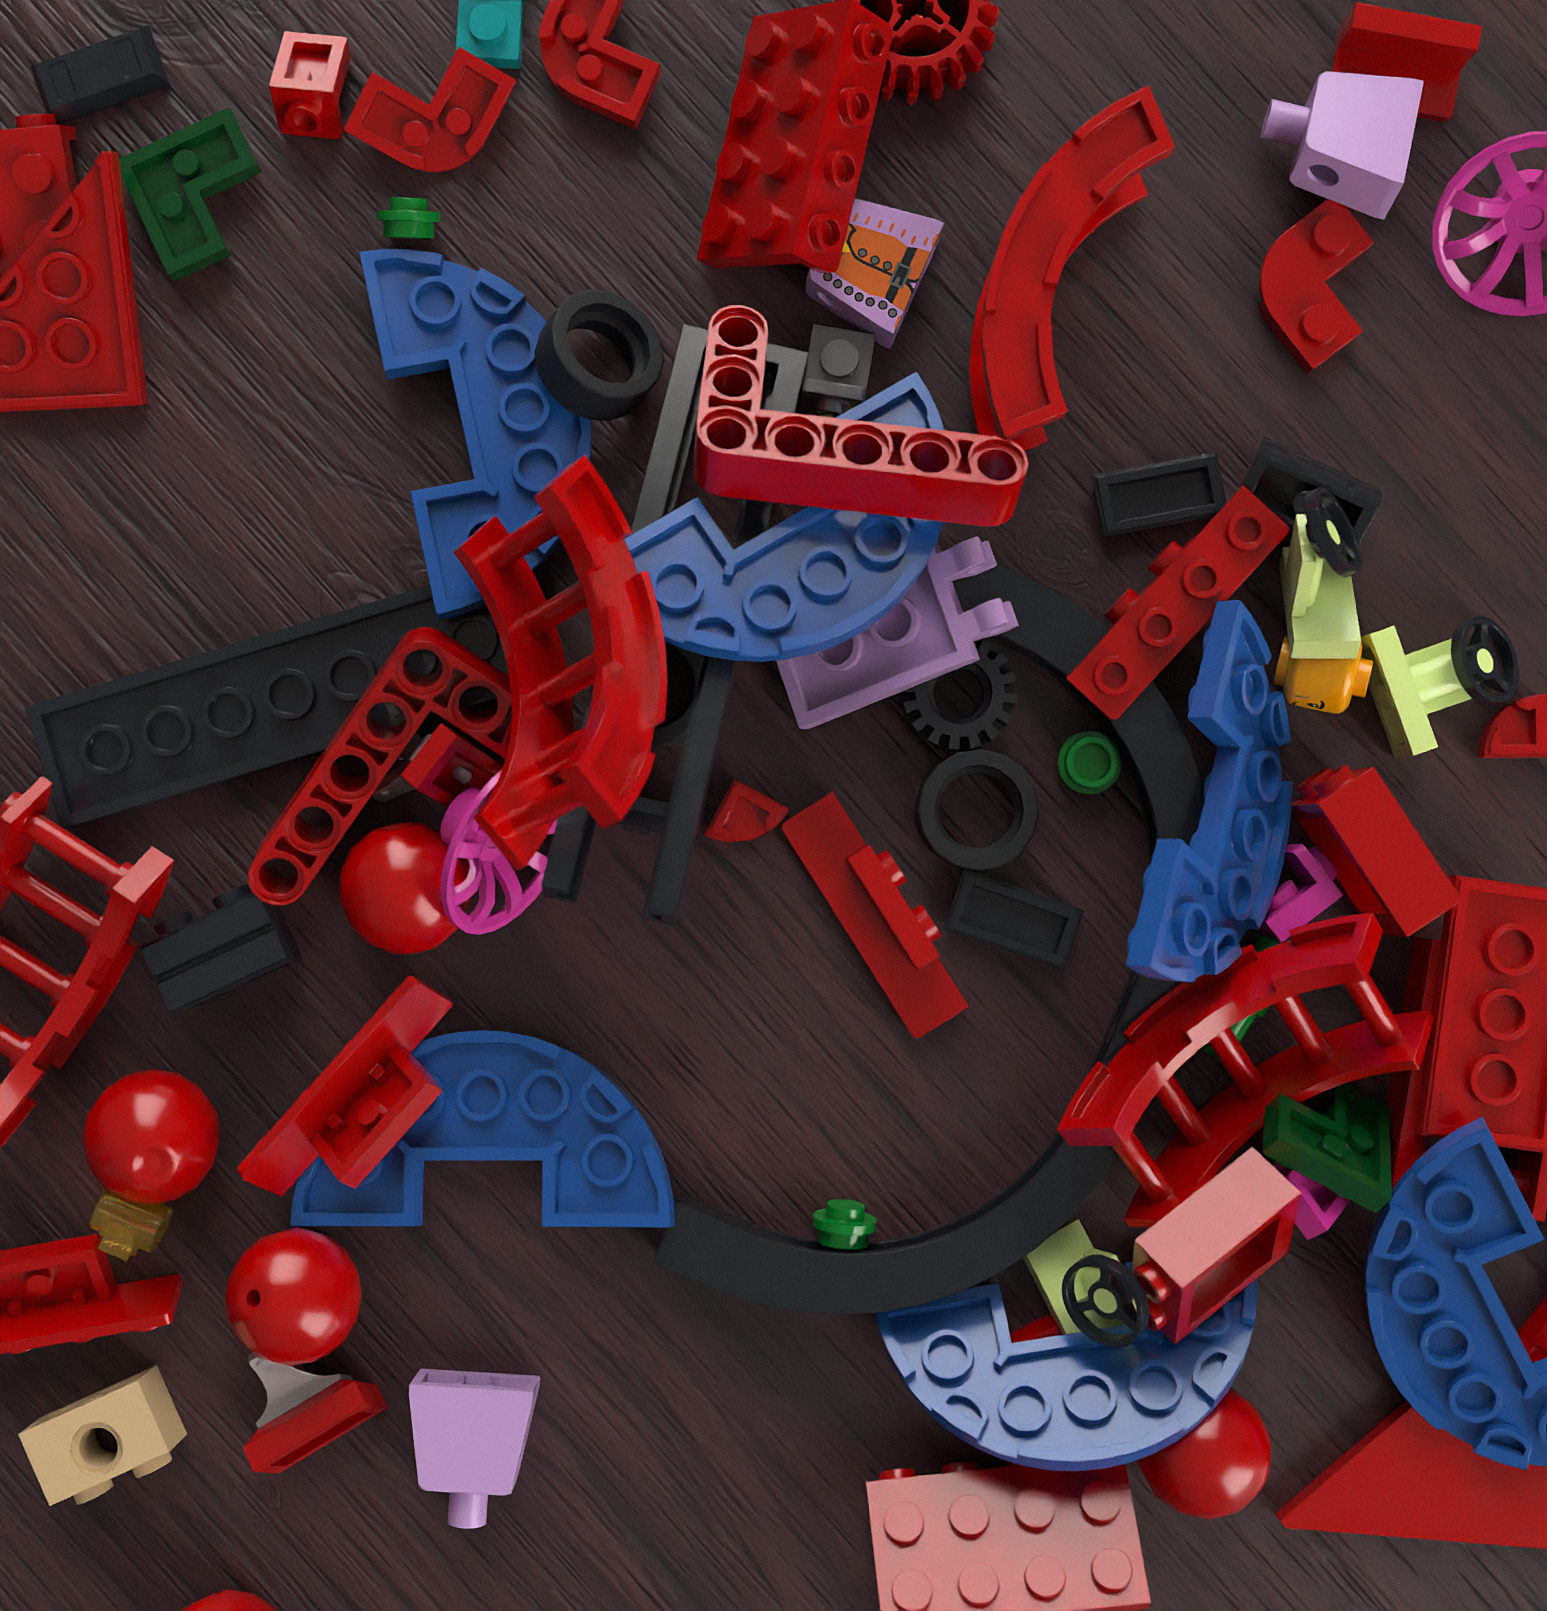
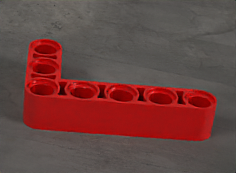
(837, 460)
(378, 747)

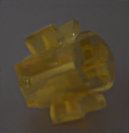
(129, 1225)

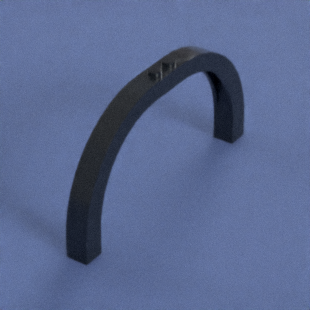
(949, 1258)

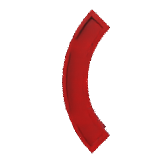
(1067, 200)
(547, 763)
(81, 995)
(1202, 1013)

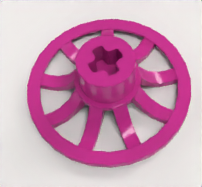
(1516, 223)
(485, 861)

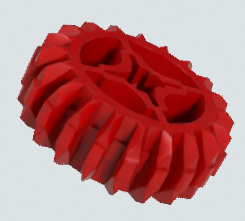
(949, 49)

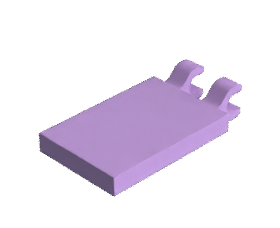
(906, 647)

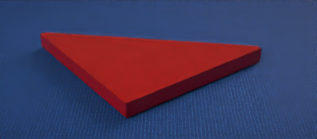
(73, 306)
(1423, 1486)

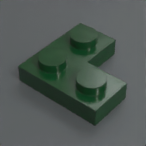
(172, 185)
(1339, 1148)

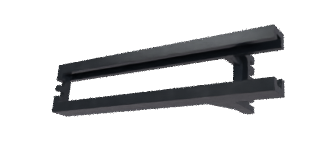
(682, 817)

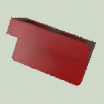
(1408, 46)

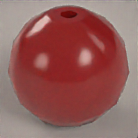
(395, 888)
(151, 1137)
(293, 1296)
(1215, 1464)

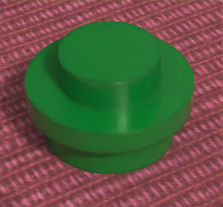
(408, 219)
(1089, 762)
(844, 1224)

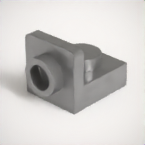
(836, 370)

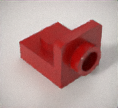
(309, 84)

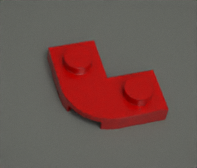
(589, 66)
(436, 134)
(1294, 289)

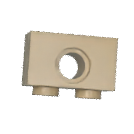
(65, 1444)

